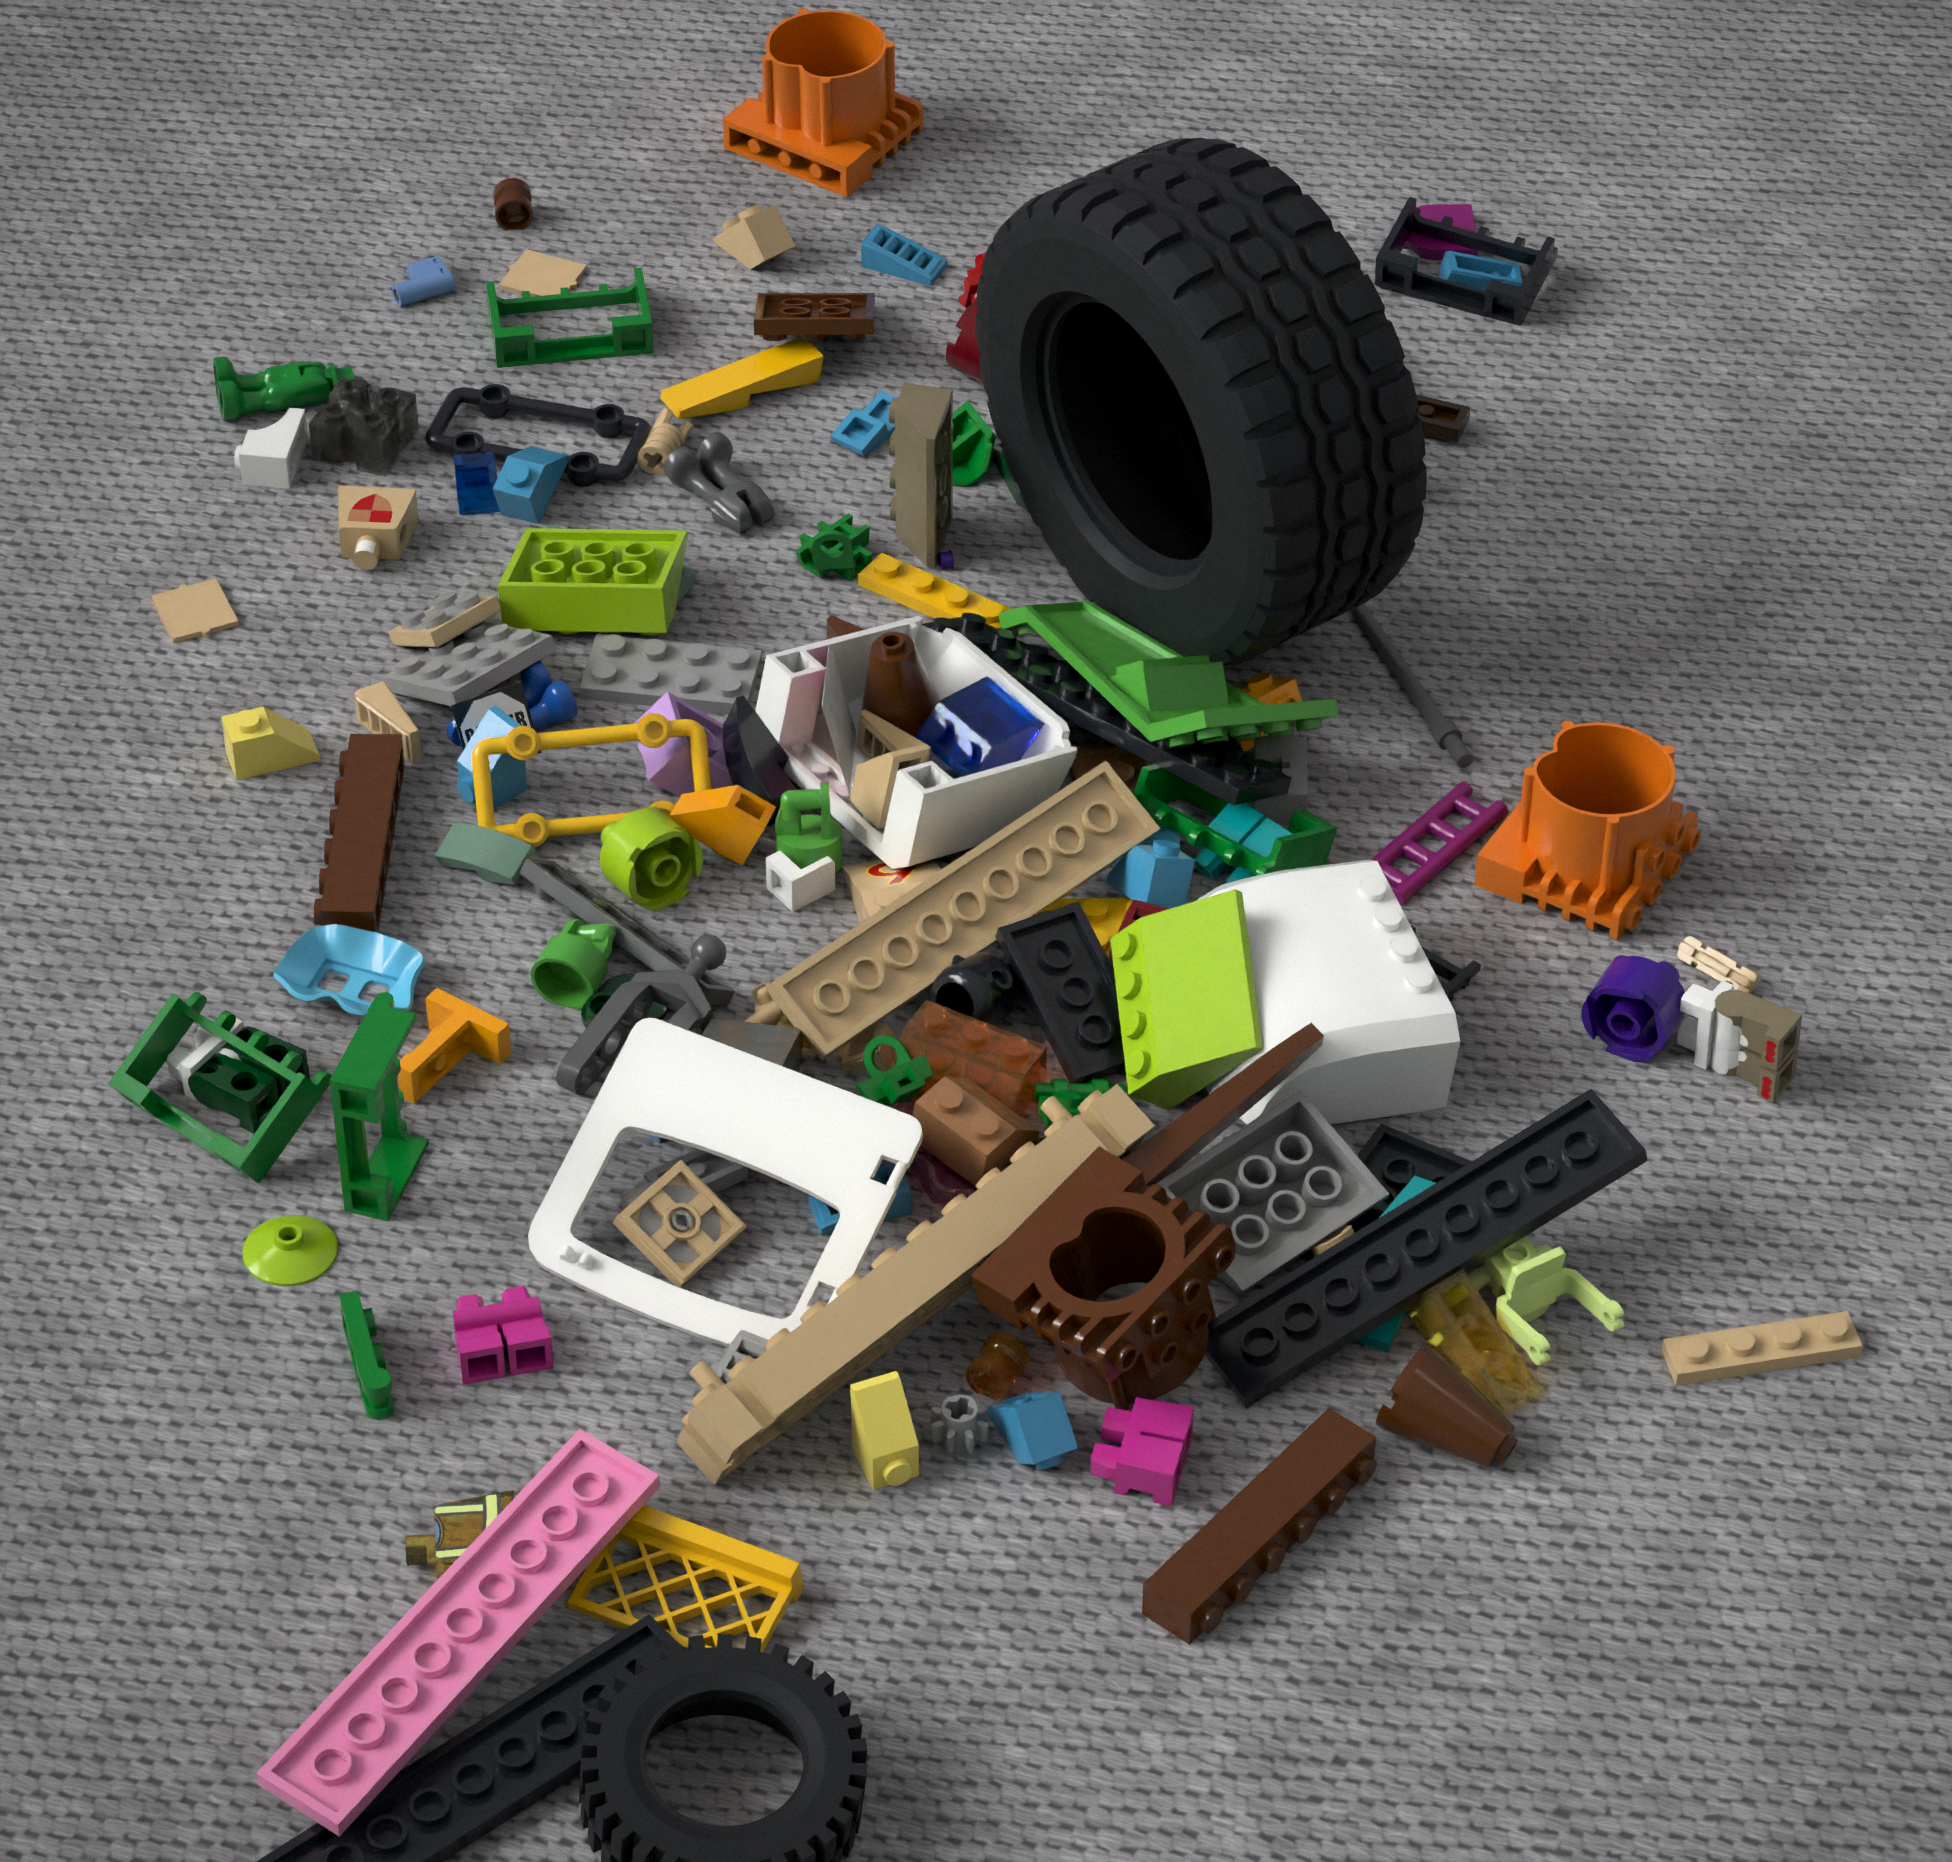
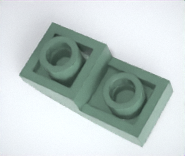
(488, 852)

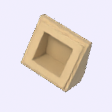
(853, 1051)

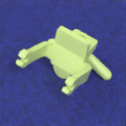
(1527, 1283)

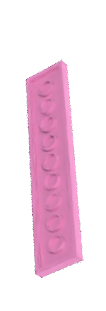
(457, 1632)

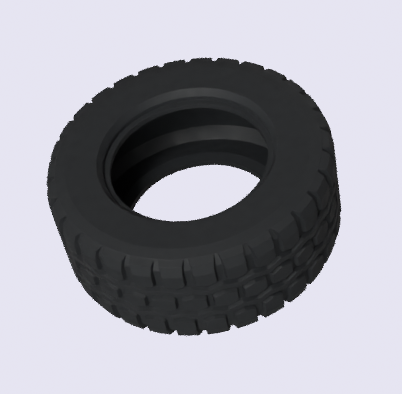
(1201, 399)

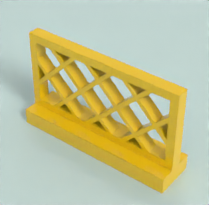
(697, 1548)

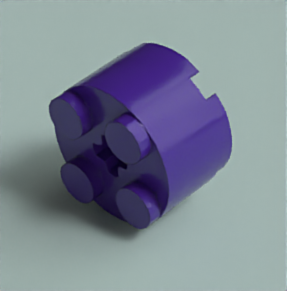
(1634, 1007)

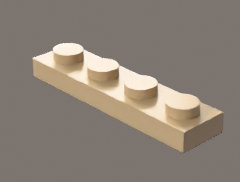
(1761, 1348)

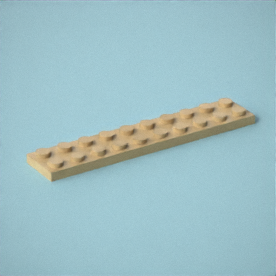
(960, 910)

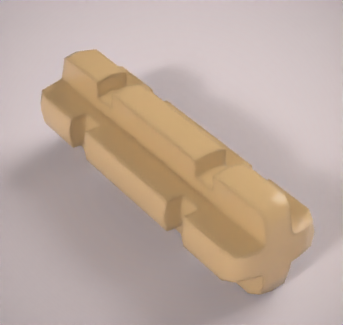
(1717, 964)

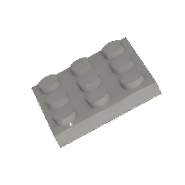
(469, 663)

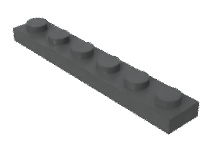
(637, 941)

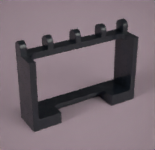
(1499, 301)

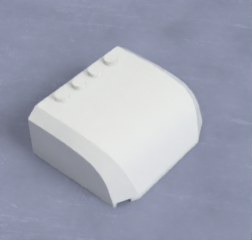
(928, 808)
(1344, 956)

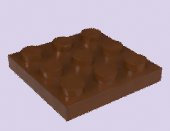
(814, 315)

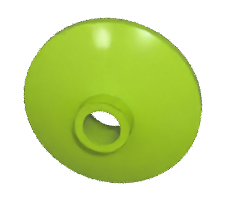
(290, 1250)

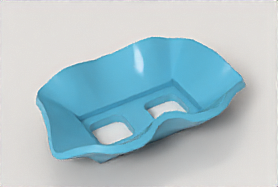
(355, 953)

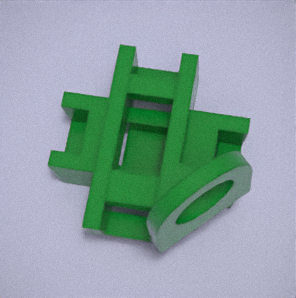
(846, 549)
(901, 1081)

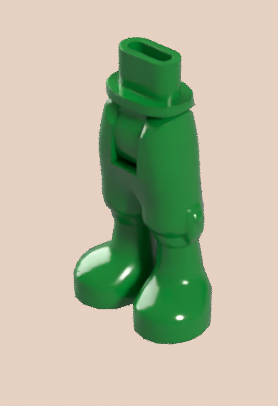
(275, 387)

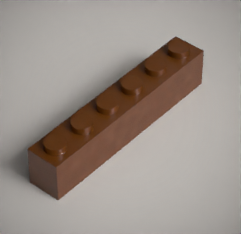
(361, 832)
(1259, 1527)

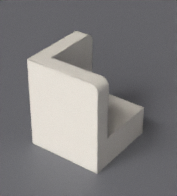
(799, 886)

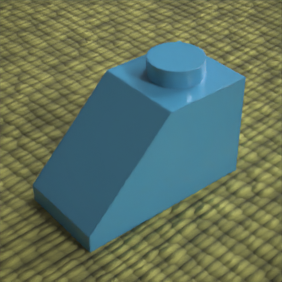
(529, 483)
(507, 773)
(1154, 874)
(1034, 1427)

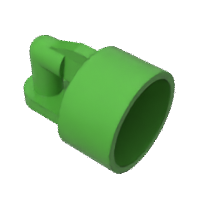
(808, 837)
(573, 963)

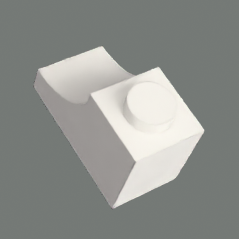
(273, 453)

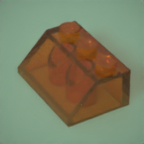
(975, 1050)

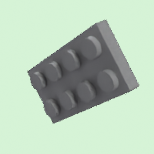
(645, 669)

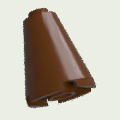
(898, 684)
(1446, 1411)

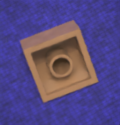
(969, 1128)

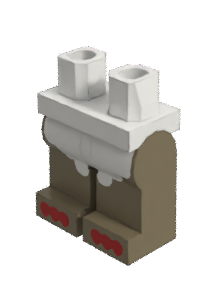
(1741, 1036)

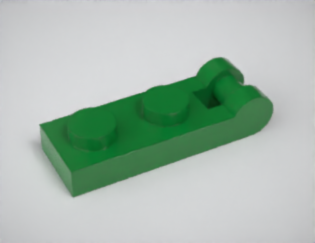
(366, 1357)

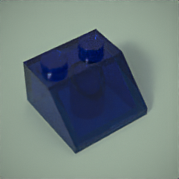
(979, 728)

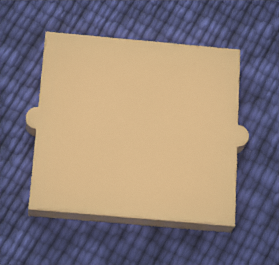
(541, 274)
(194, 610)

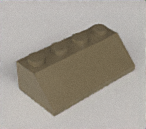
(922, 468)

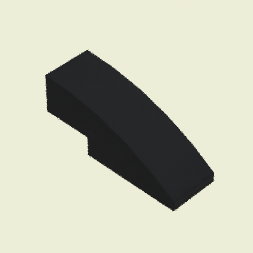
(754, 755)

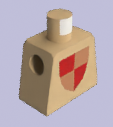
(375, 522)

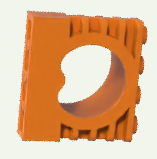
(825, 102)
(1592, 828)

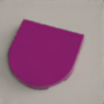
(1433, 248)

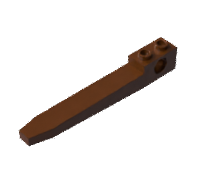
(1215, 1113)

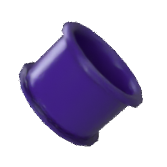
(945, 560)

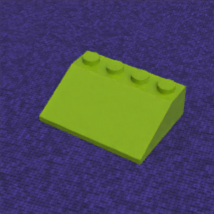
(593, 580)
(1185, 998)

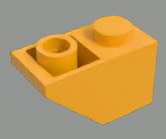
(724, 819)

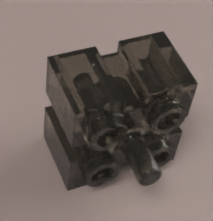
(364, 426)

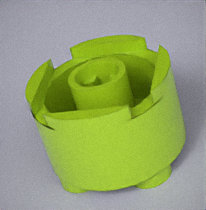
(649, 858)

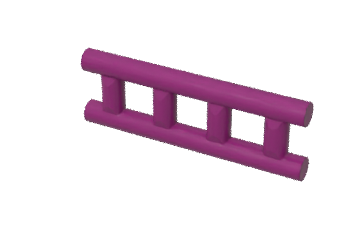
(1433, 823)

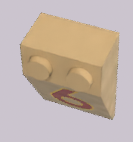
(877, 885)

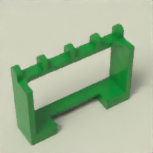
(518, 346)
(1305, 847)
(367, 1090)
(278, 1126)

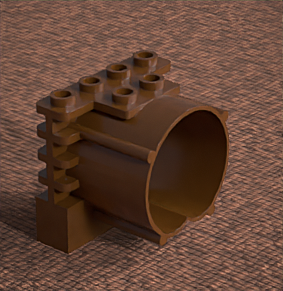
(1104, 1233)

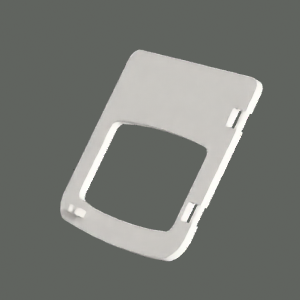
(747, 1113)

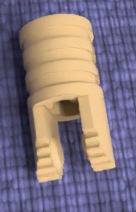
(662, 442)

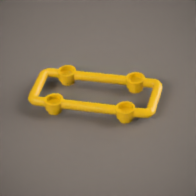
(524, 743)

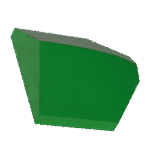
(971, 446)

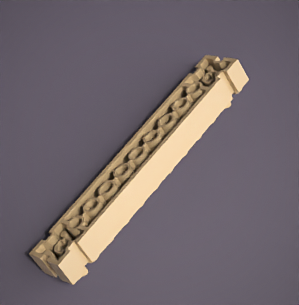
(899, 1292)

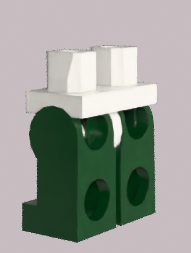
(231, 1080)

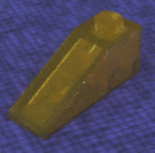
(1471, 1338)

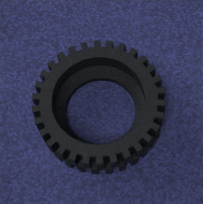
(637, 1825)

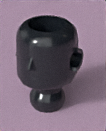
(978, 987)

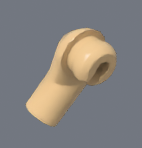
(765, 1007)

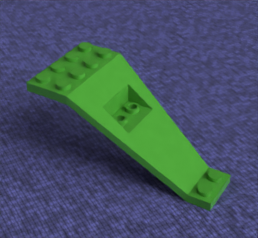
(1156, 686)

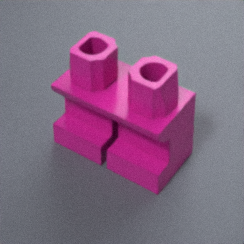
(513, 1324)
(1152, 1448)

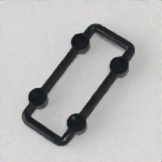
(496, 401)

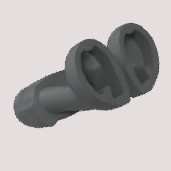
(739, 499)

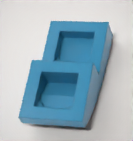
(866, 429)

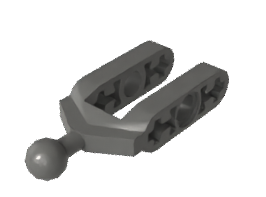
(631, 1003)

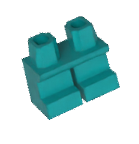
(1245, 827)

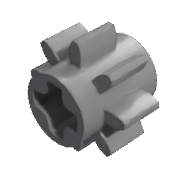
(959, 1424)

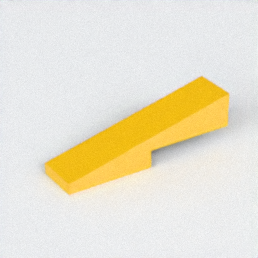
(730, 386)

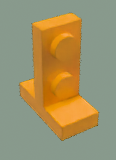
(455, 1032)

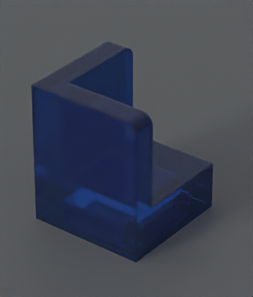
(474, 483)

